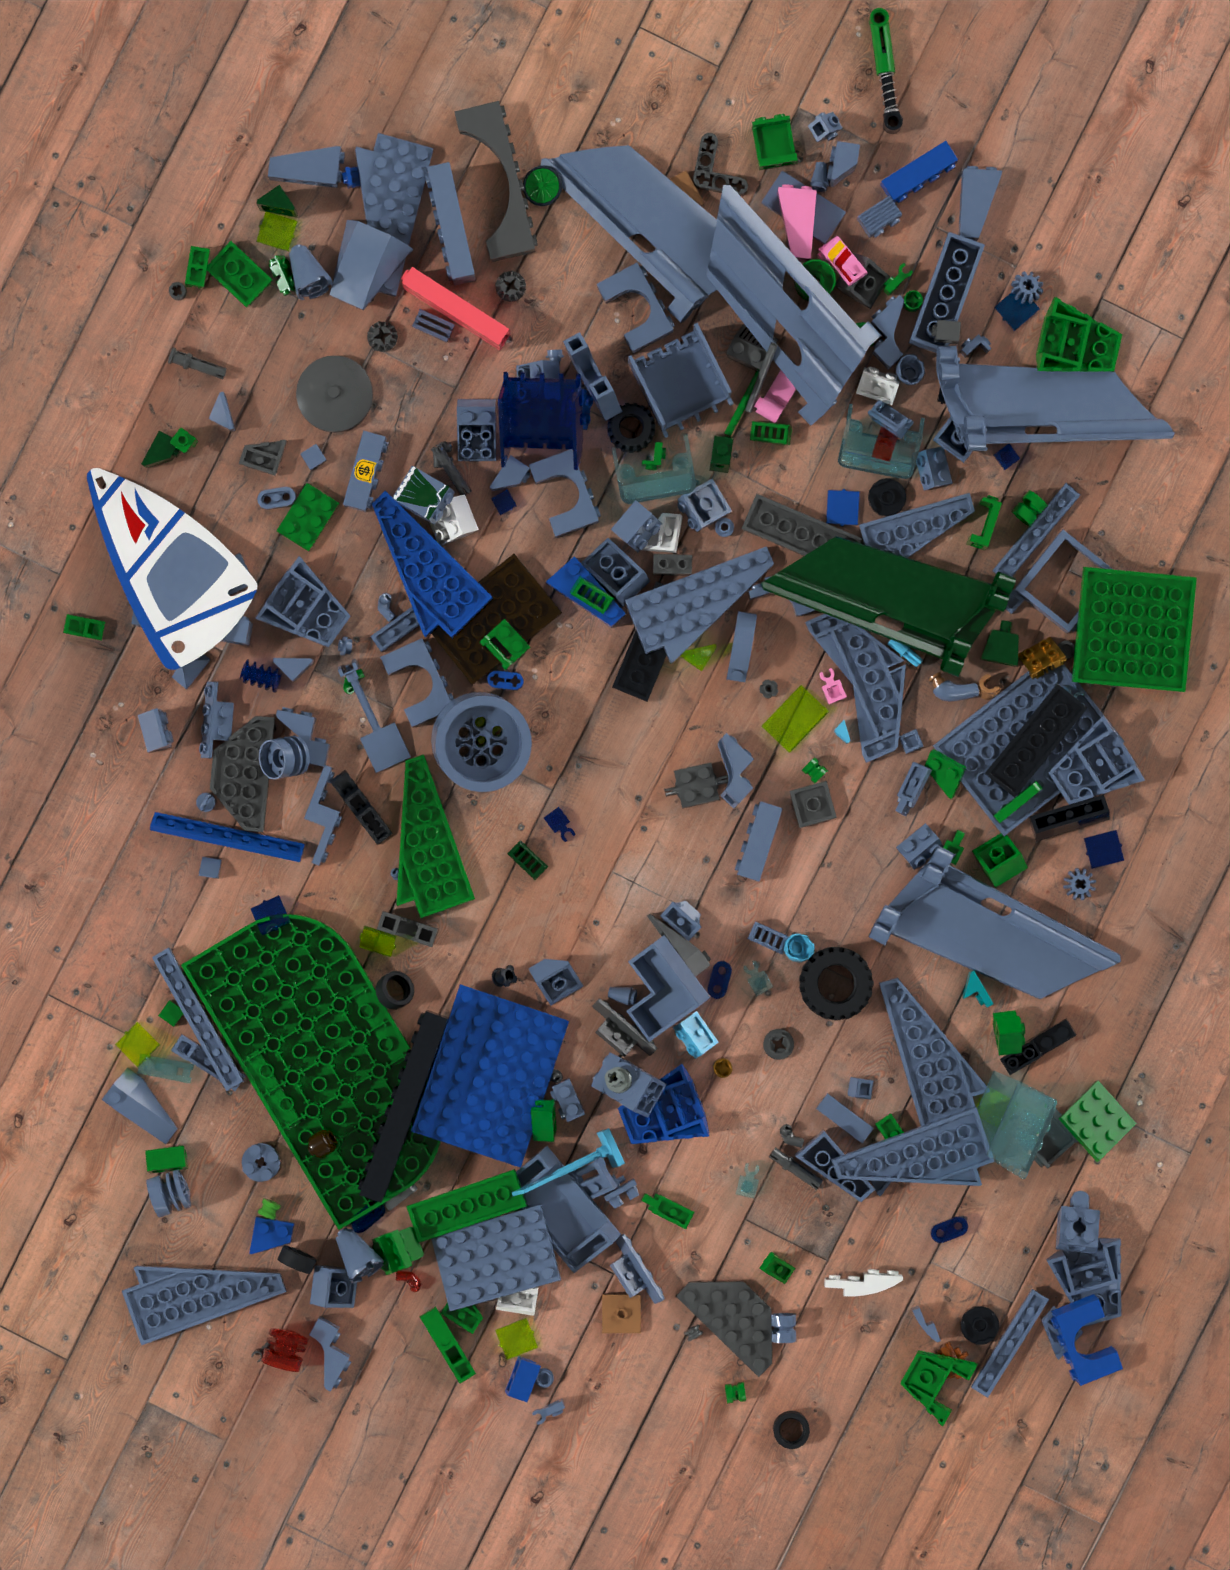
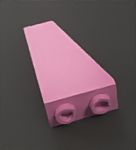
(798, 215)

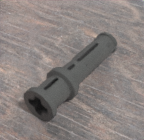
(188, 361)

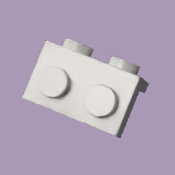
(520, 1302)

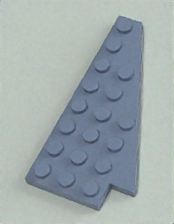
(392, 190)
(684, 609)
(933, 1153)
(184, 1297)

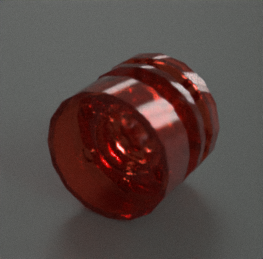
(285, 1347)

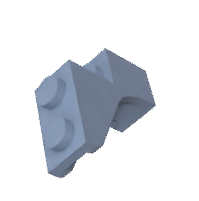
(885, 324)
(303, 726)
(735, 762)
(334, 1358)

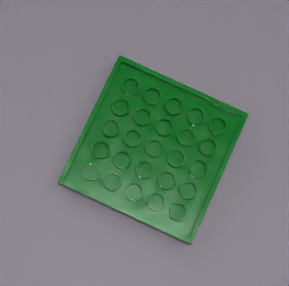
(1134, 629)

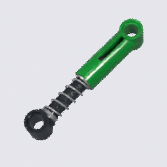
(885, 68)

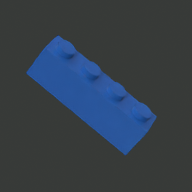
(919, 172)

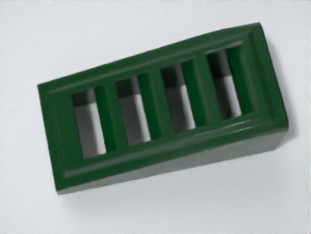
(515, 849)

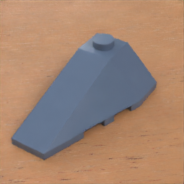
(137, 1103)

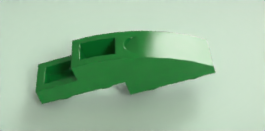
(447, 1345)

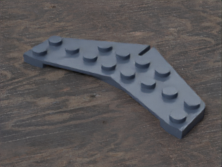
(875, 688)

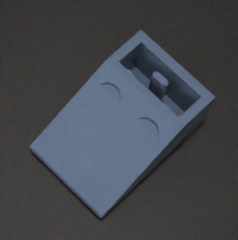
(476, 429)

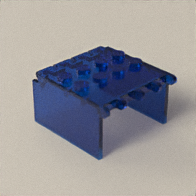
(540, 413)

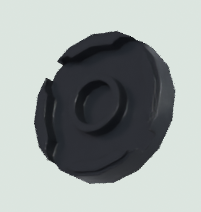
(887, 497)
(979, 1325)

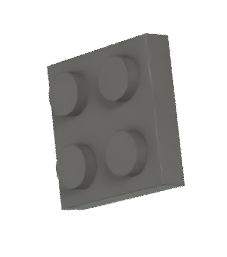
(812, 804)

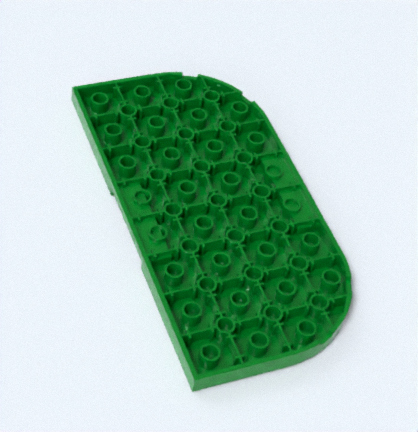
(313, 1050)

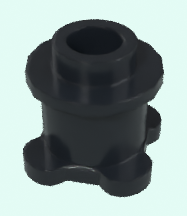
(504, 977)

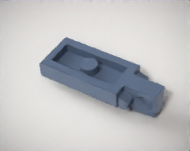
(912, 787)

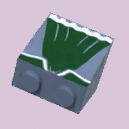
(423, 495)

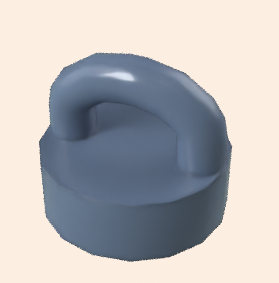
(206, 802)

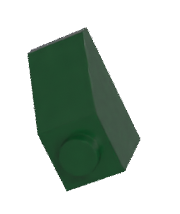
(160, 451)

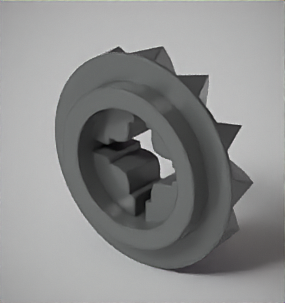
(511, 295)
(390, 340)
(780, 1053)

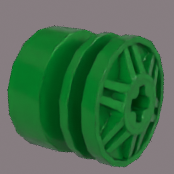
(819, 270)

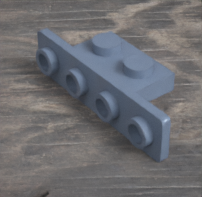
(217, 720)
(633, 1273)

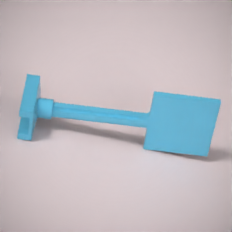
(608, 1149)

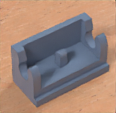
(890, 419)

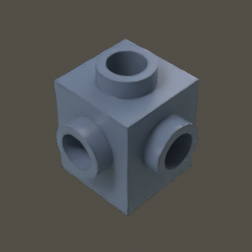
(825, 126)

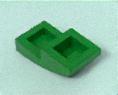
(84, 627)

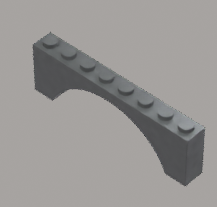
(488, 126)

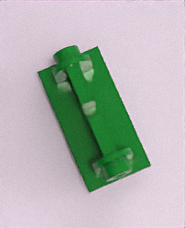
(281, 267)

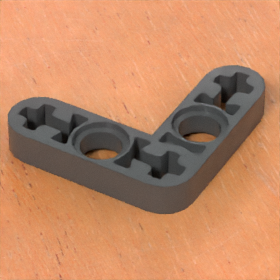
(707, 170)

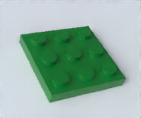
(1097, 1121)

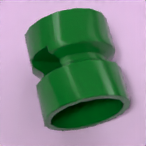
(1029, 508)

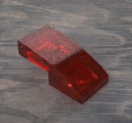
(884, 445)

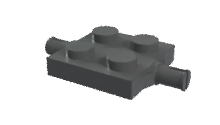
(696, 785)

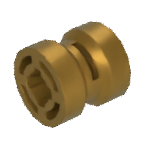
(722, 1067)

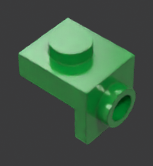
(659, 453)

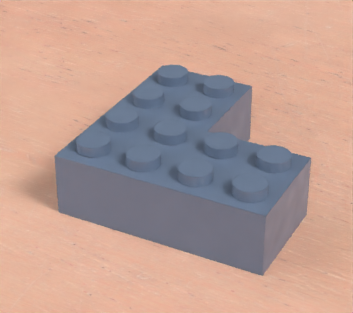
(672, 989)

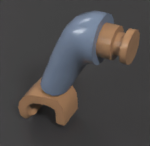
(951, 692)

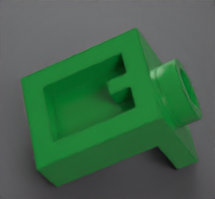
(183, 440)

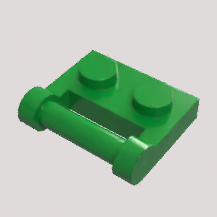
(509, 639)

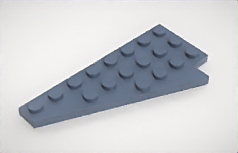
(934, 1068)

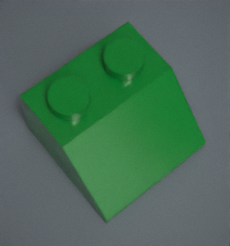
(1000, 859)

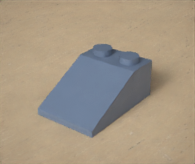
(615, 571)

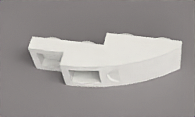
(871, 1283)

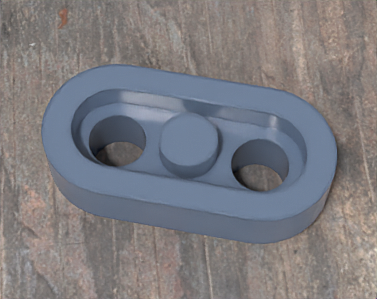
(276, 498)

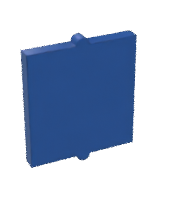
(842, 507)

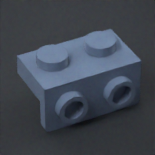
(933, 468)
(919, 846)

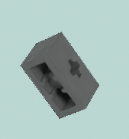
(672, 565)

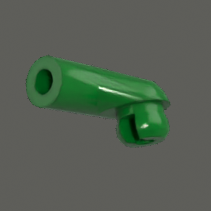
(347, 687)

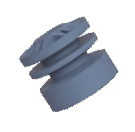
(284, 757)
(168, 1193)

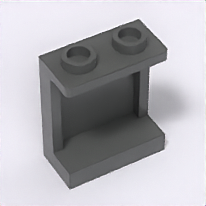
(1054, 1142)

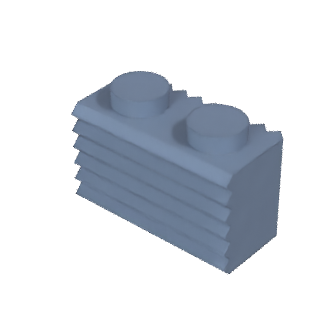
(879, 217)

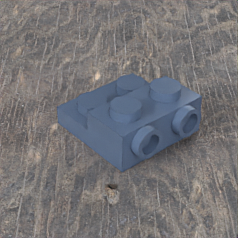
(703, 505)

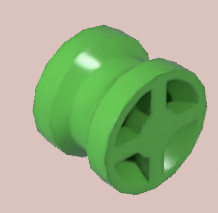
(269, 1209)

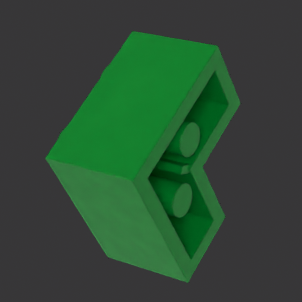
(1008, 1032)

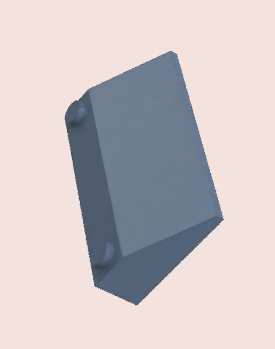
(573, 1219)

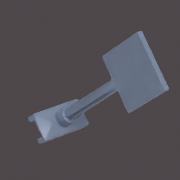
(384, 744)

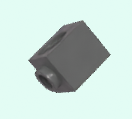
(946, 331)

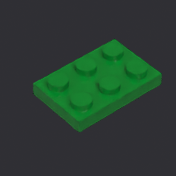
(239, 274)
(308, 517)

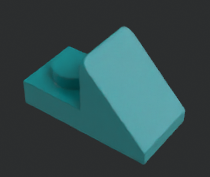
(974, 985)

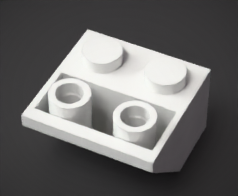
(455, 522)

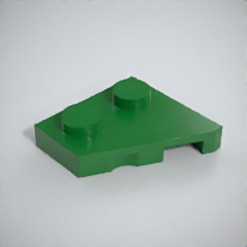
(945, 772)

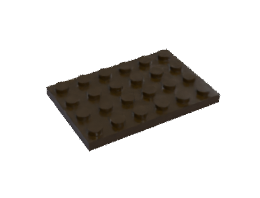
(517, 600)

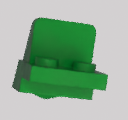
(397, 1249)

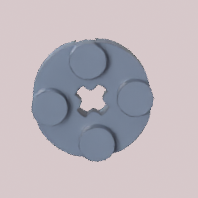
(270, 1156)

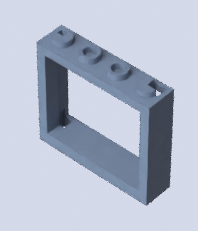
(1020, 588)

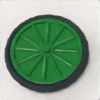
(542, 185)

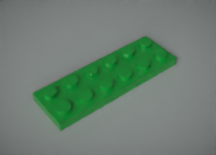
(466, 1206)

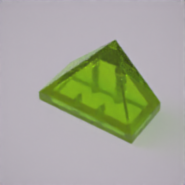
(699, 656)

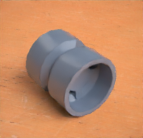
(783, 1327)

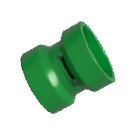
(912, 301)
(814, 770)
(731, 1394)

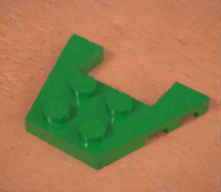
(927, 1377)

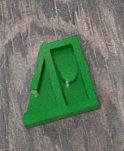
(467, 1317)

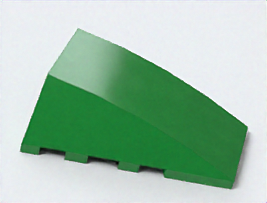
(1075, 342)

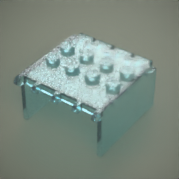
(1015, 1122)

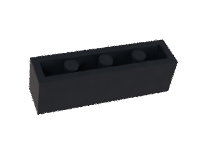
(1069, 818)

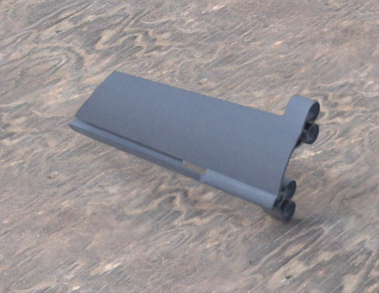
(636, 198)
(1000, 401)

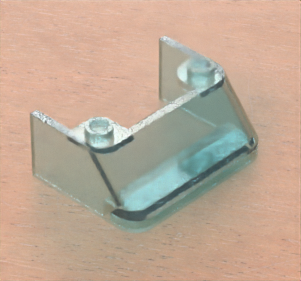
(857, 450)
(658, 485)

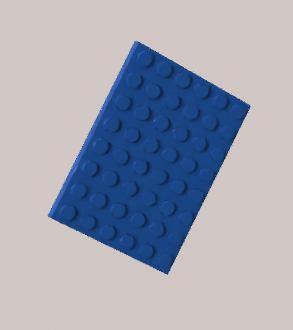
(489, 1075)

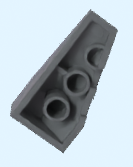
(691, 955)

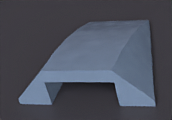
(365, 263)
(304, 606)
(1095, 765)
(1091, 1274)

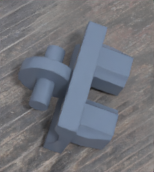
(630, 1188)

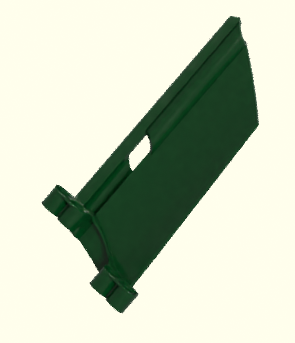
(859, 583)

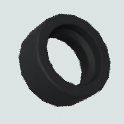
(406, 984)
(297, 1259)
(791, 1444)

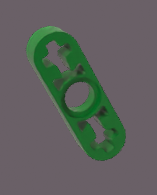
(1017, 802)

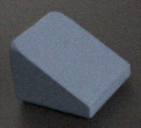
(210, 867)
(860, 1088)

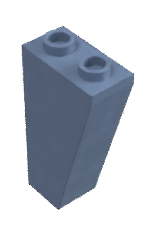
(310, 167)
(976, 198)

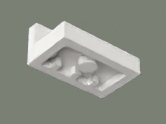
(878, 385)

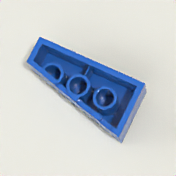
(565, 579)

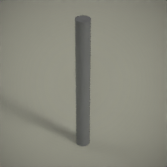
(761, 377)

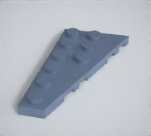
(915, 528)

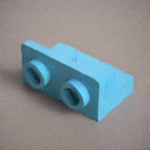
(695, 1035)

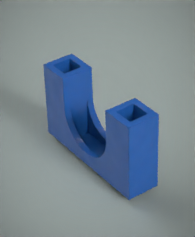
(1068, 1321)

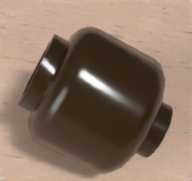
(322, 1143)

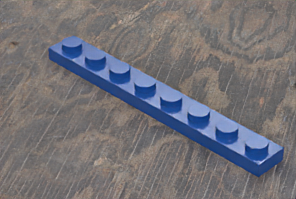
(227, 837)

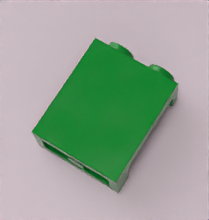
(774, 142)
(982, 542)

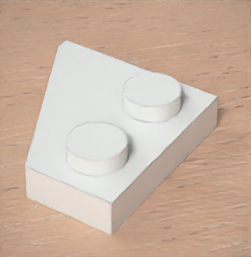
(668, 536)

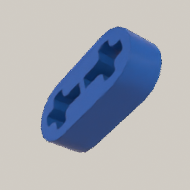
(505, 675)

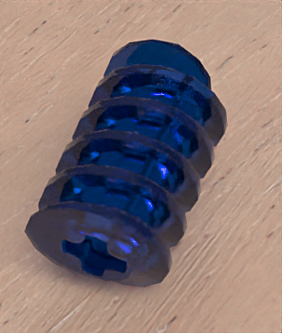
(260, 676)

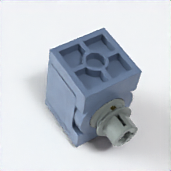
(628, 1084)

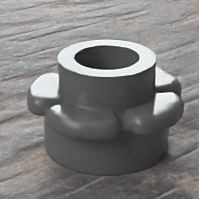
(763, 688)

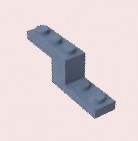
(323, 815)

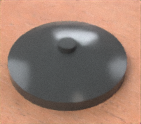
(334, 394)

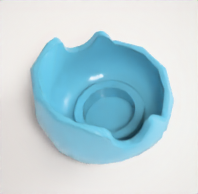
(799, 948)

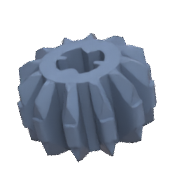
(1020, 287)
(1079, 891)

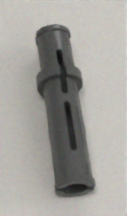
(450, 469)
(798, 1170)

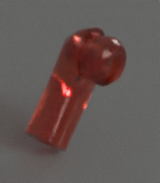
(411, 1278)

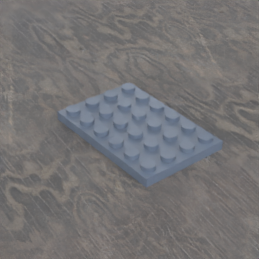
(496, 1258)

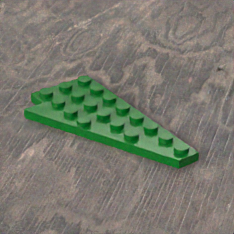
(428, 856)

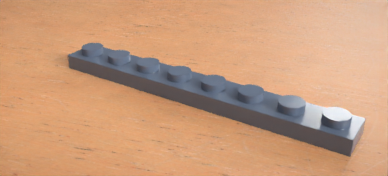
(198, 1019)

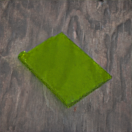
(795, 718)

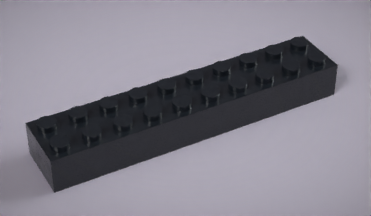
(404, 1105)

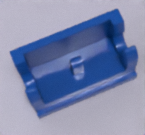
(522, 1379)

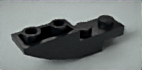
(1038, 1046)

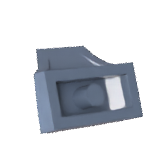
(682, 918)

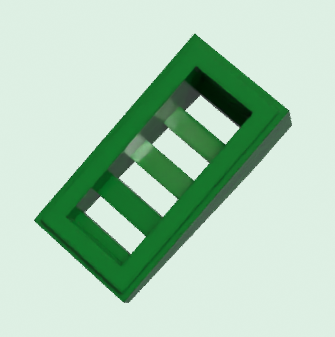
(787, 433)
(574, 591)

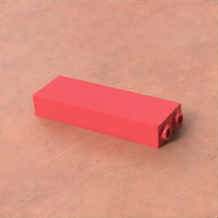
(455, 308)

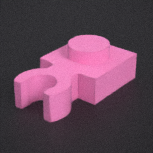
(833, 689)

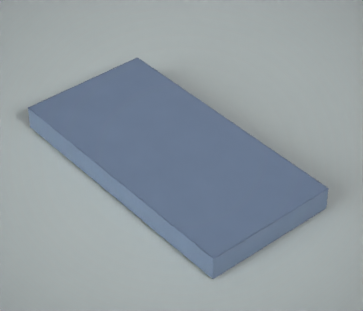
(826, 213)

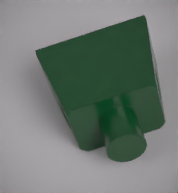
(721, 453)
(1001, 646)

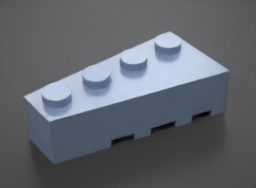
(818, 1156)

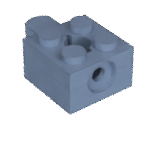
(1078, 1225)

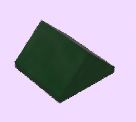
(277, 202)

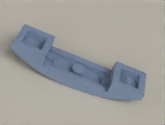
(195, 1054)

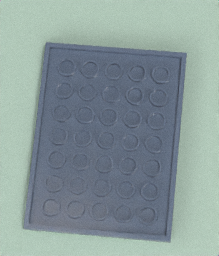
(993, 726)

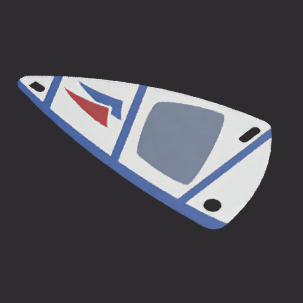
(169, 569)

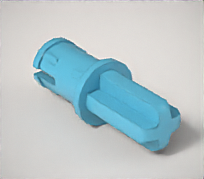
(906, 652)

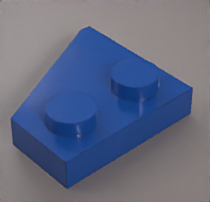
(270, 1234)

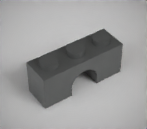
(407, 929)

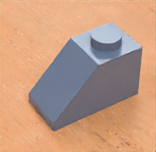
(511, 475)

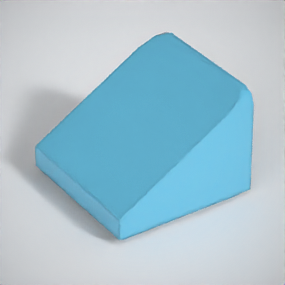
(842, 732)

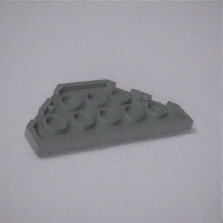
(238, 775)
(735, 1318)

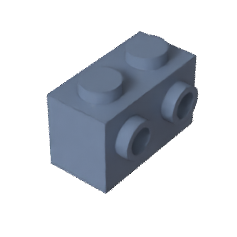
(568, 1100)

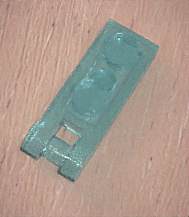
(166, 1069)

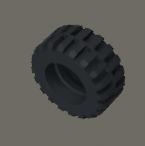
(862, 983)

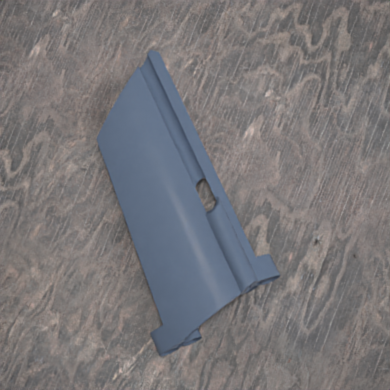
(1022, 949)

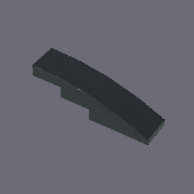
(361, 807)

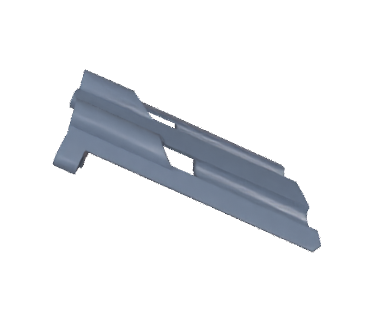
(749, 273)

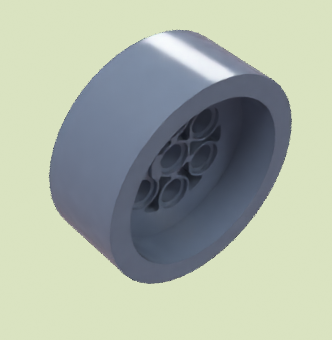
(497, 769)

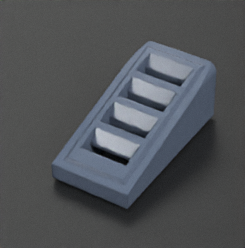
(756, 926)

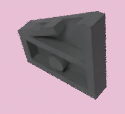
(263, 456)

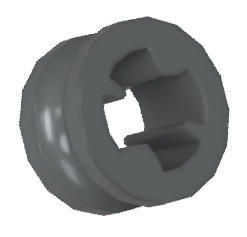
(172, 293)
(693, 1332)

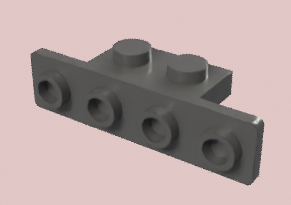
(619, 1032)

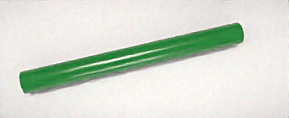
(741, 407)

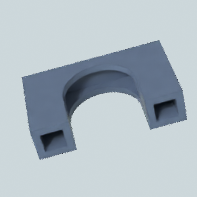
(634, 281)
(597, 386)
(584, 512)
(418, 655)

